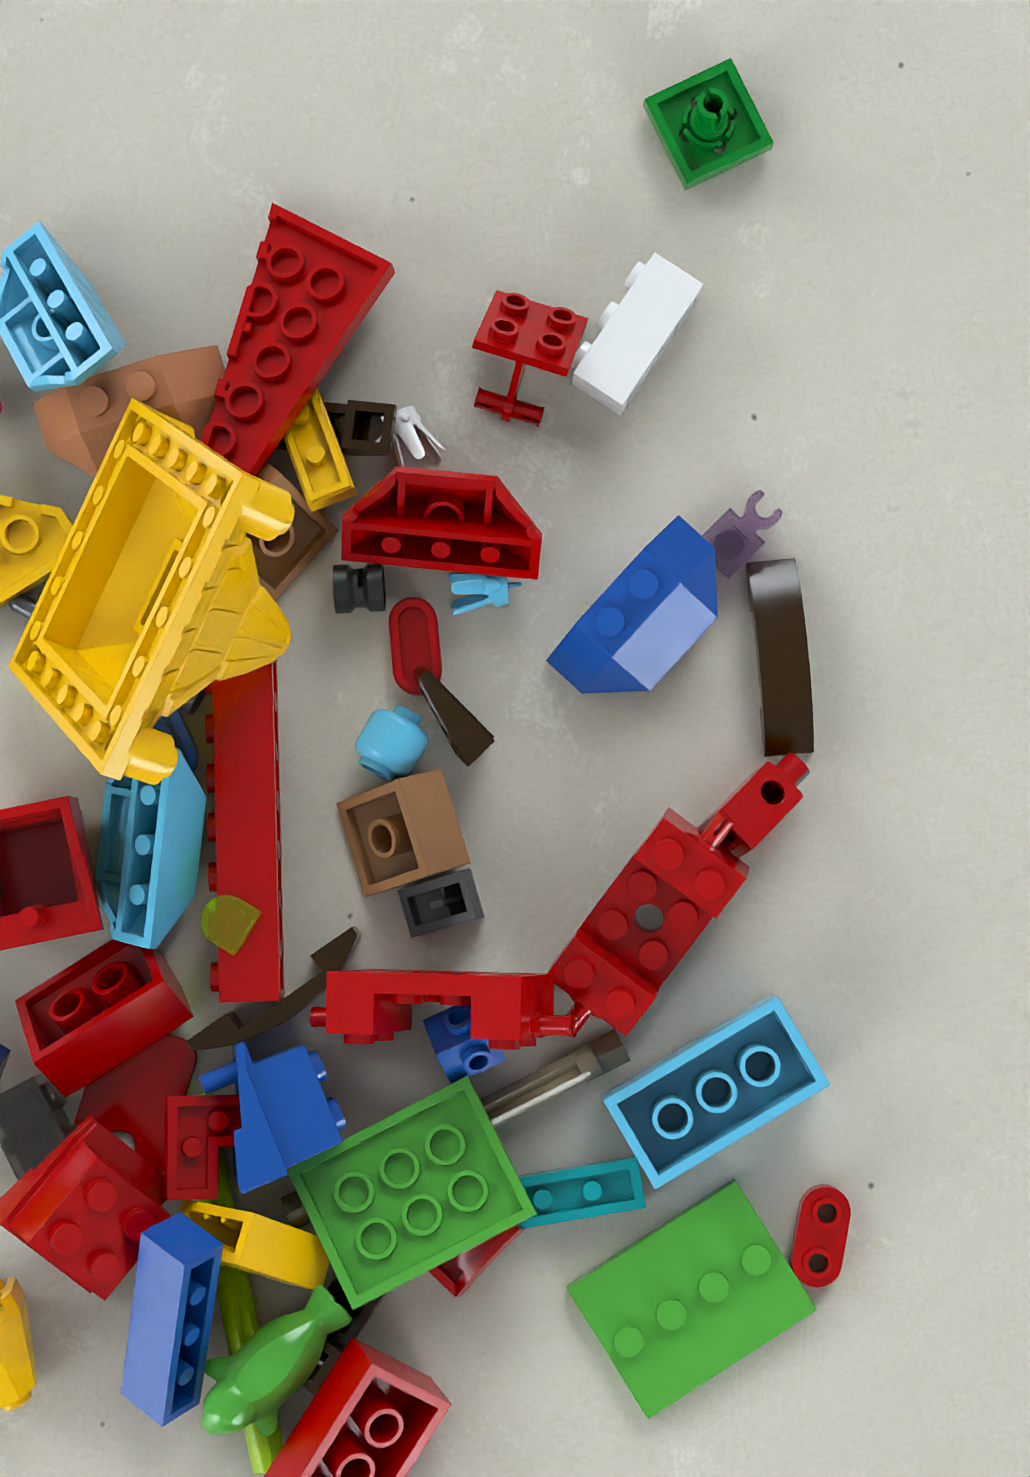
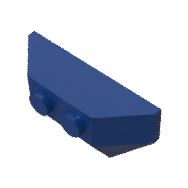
(644, 616)

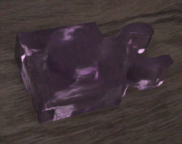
(736, 537)

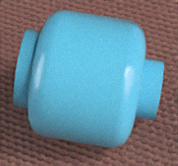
(391, 743)

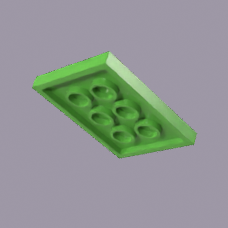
(411, 1192)
(691, 1298)

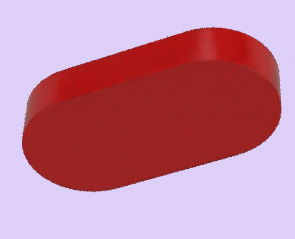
(414, 642)

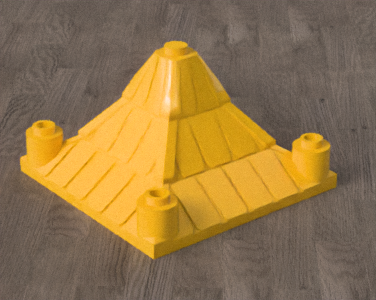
(153, 595)

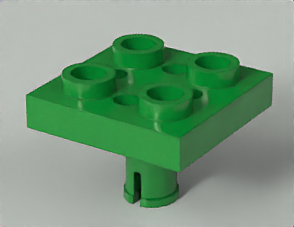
(717, 94)

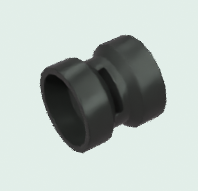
(359, 588)

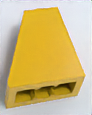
(262, 1245)

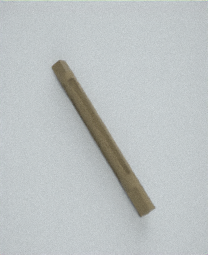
(524, 1094)

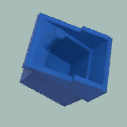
(280, 1111)

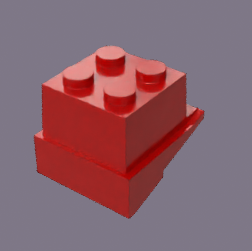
(45, 874)
(87, 1207)

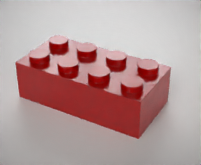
(363, 1420)

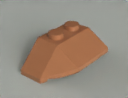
(84, 417)

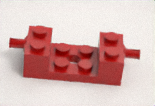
(615, 963)
(505, 1006)

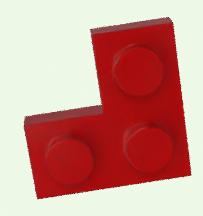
(191, 1142)

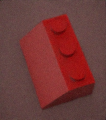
(100, 1013)

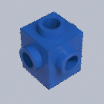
(453, 1044)

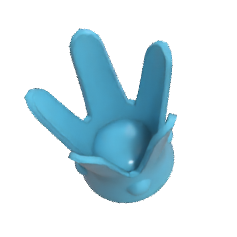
(485, 591)

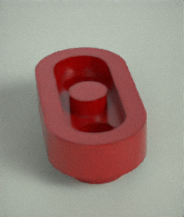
(818, 1236)

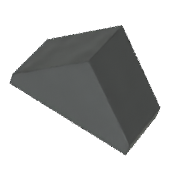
(441, 903)

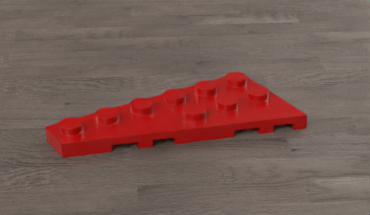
(288, 333)

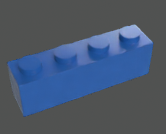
(171, 1318)

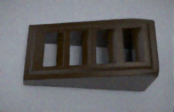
(459, 725)

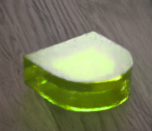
(228, 921)

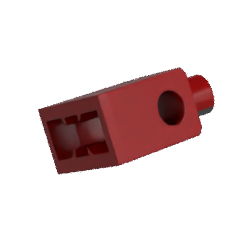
(751, 812)

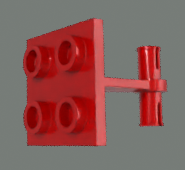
(532, 337)

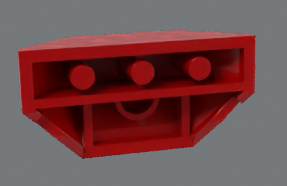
(442, 525)

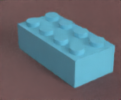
(715, 1090)

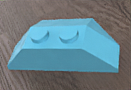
(52, 314)
(149, 853)

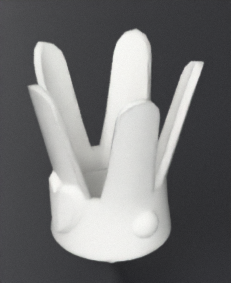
(413, 439)

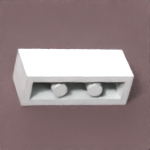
(635, 332)

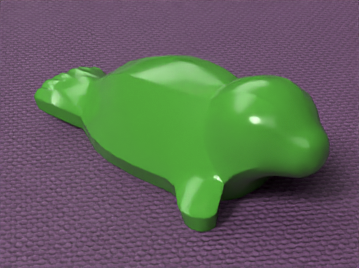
(269, 1367)

